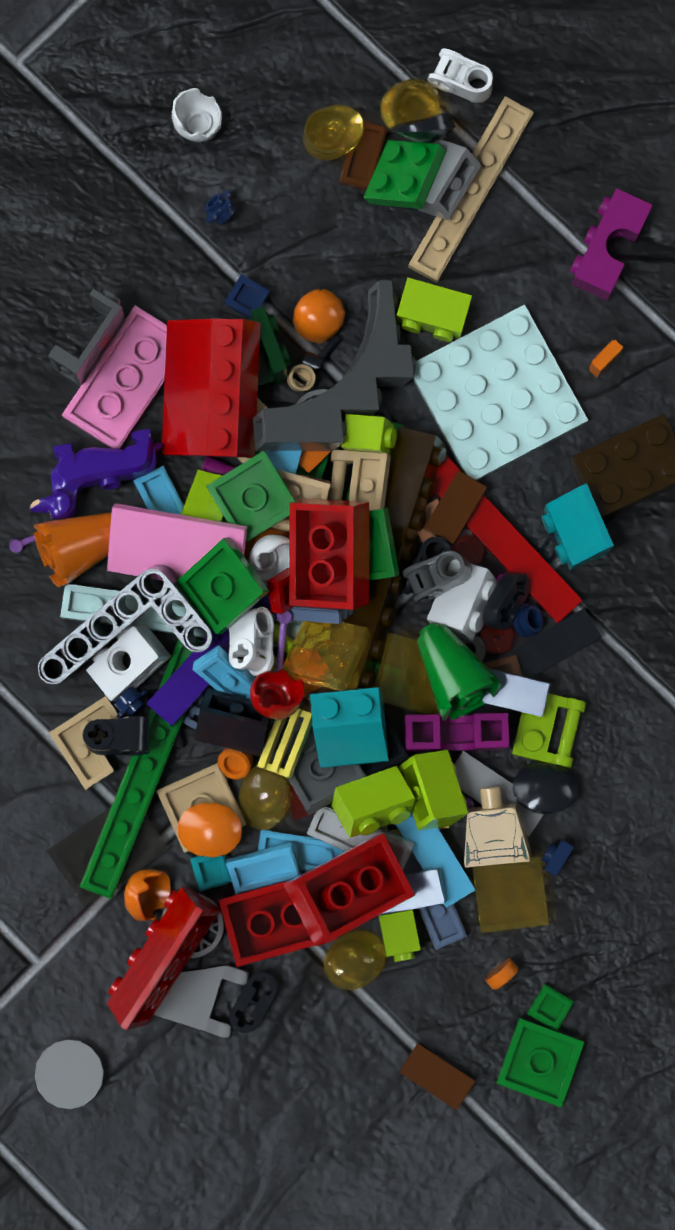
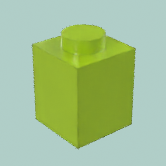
(369, 434)
(399, 935)

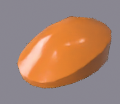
(209, 829)

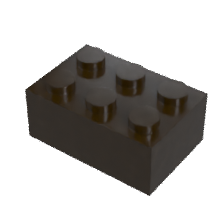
(628, 467)

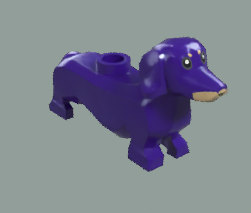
(93, 468)

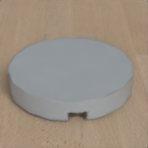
(69, 1074)

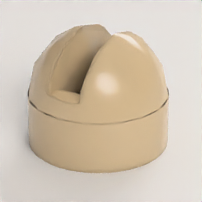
(303, 372)

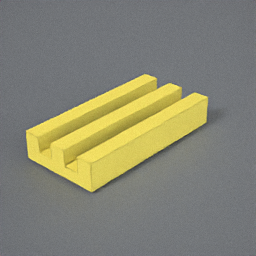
(297, 747)

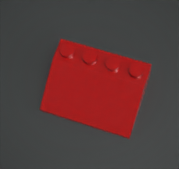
(210, 387)
(162, 958)

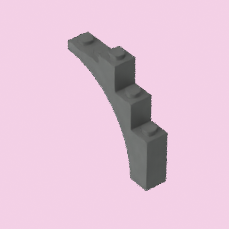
(378, 363)

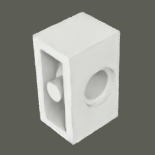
(146, 657)

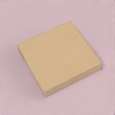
(201, 787)

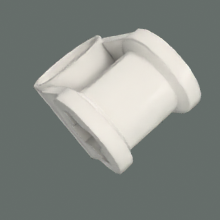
(455, 74)
(250, 638)

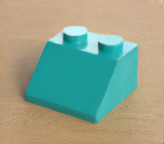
(577, 528)
(349, 727)

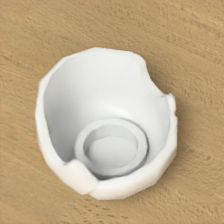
(196, 115)
(269, 556)

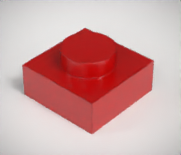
(279, 592)

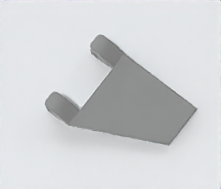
(194, 998)

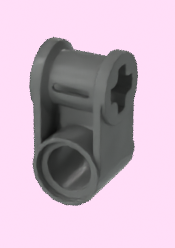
(431, 579)

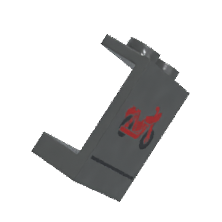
(79, 369)

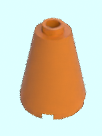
(73, 545)

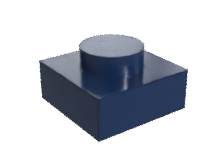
(246, 296)
(555, 857)

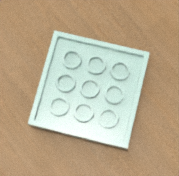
(497, 394)

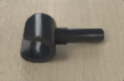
(317, 361)

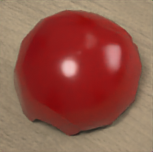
(276, 694)

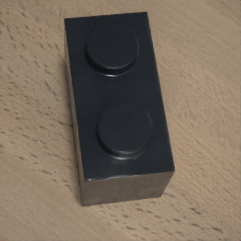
(231, 723)

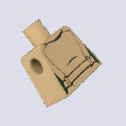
(495, 832)

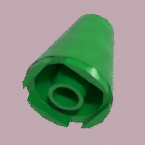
(454, 672)

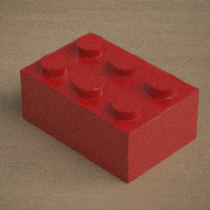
(329, 554)
(349, 890)
(263, 924)

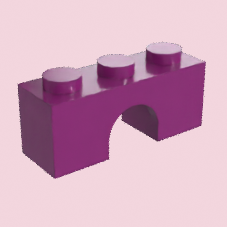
(622, 217)
(466, 733)

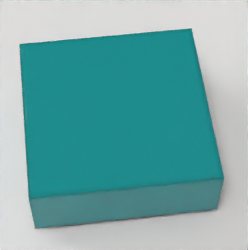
(210, 871)

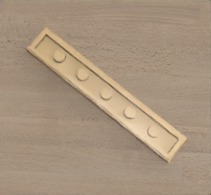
(492, 153)

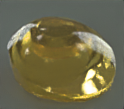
(409, 102)
(332, 132)
(264, 798)
(354, 960)

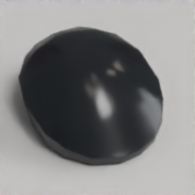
(427, 129)
(545, 788)

